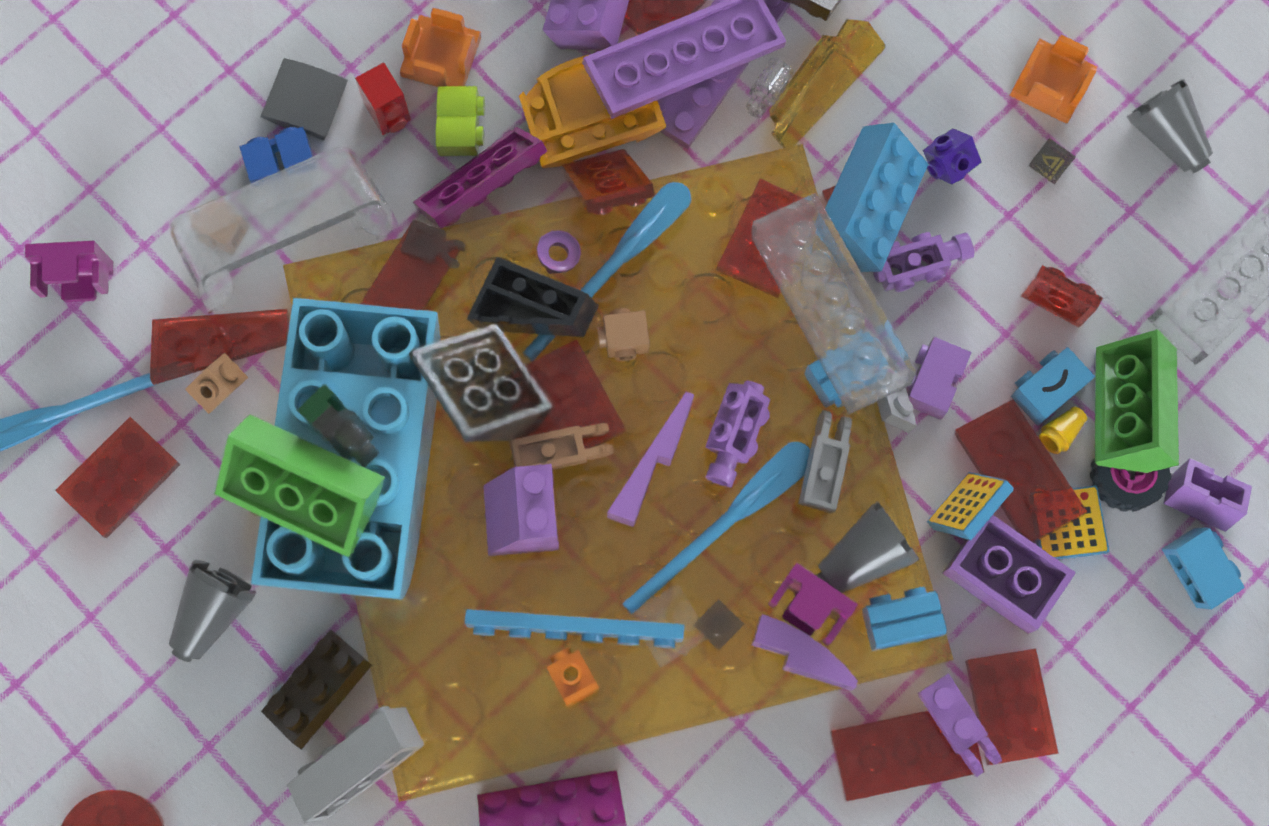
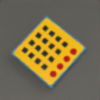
(970, 505)
(1083, 536)

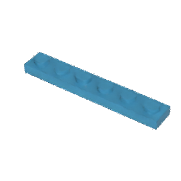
(558, 627)

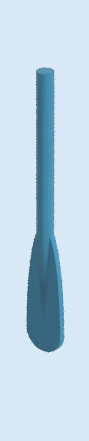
(647, 227)
(31, 423)
(766, 485)

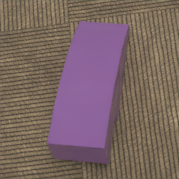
(802, 653)

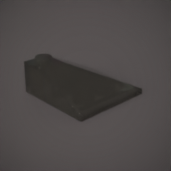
(483, 385)

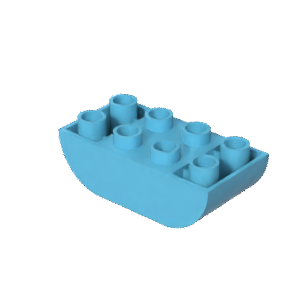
(368, 366)

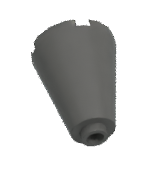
(1174, 127)
(867, 552)
(207, 609)

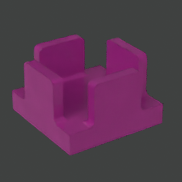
(76, 265)
(813, 603)

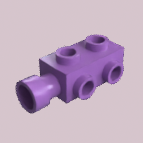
(908, 260)
(736, 430)

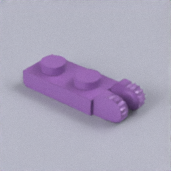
(958, 722)

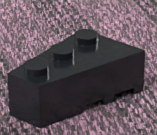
(530, 303)

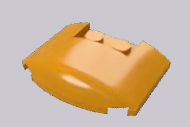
(573, 119)

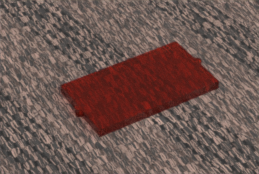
(406, 280)

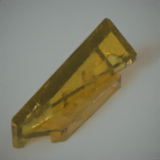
(823, 79)

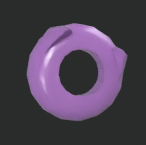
(561, 239)

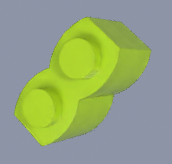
(458, 121)

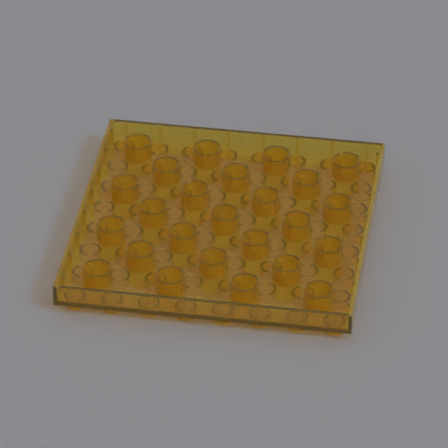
(489, 699)

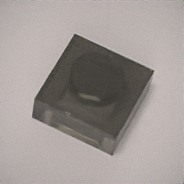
(718, 624)

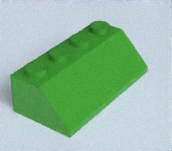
(1137, 404)
(298, 484)

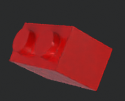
(383, 99)

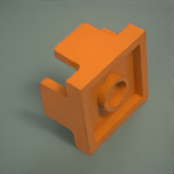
(439, 49)
(1055, 78)

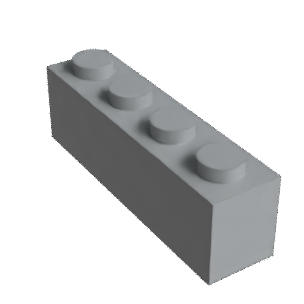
(354, 763)

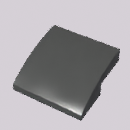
(304, 98)

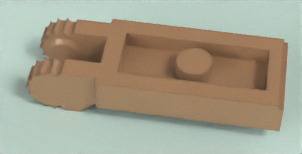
(560, 447)

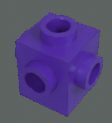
(951, 156)

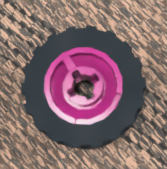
(1127, 493)

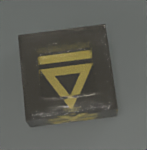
(1051, 161)

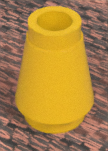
(1062, 431)

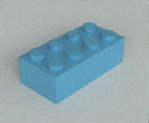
(875, 193)

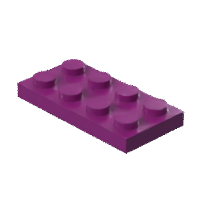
(479, 177)
(564, 802)

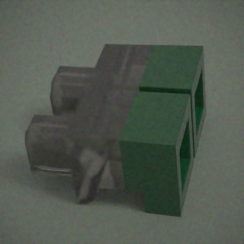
(338, 426)

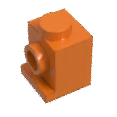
(572, 690)

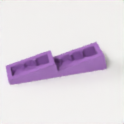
(662, 450)

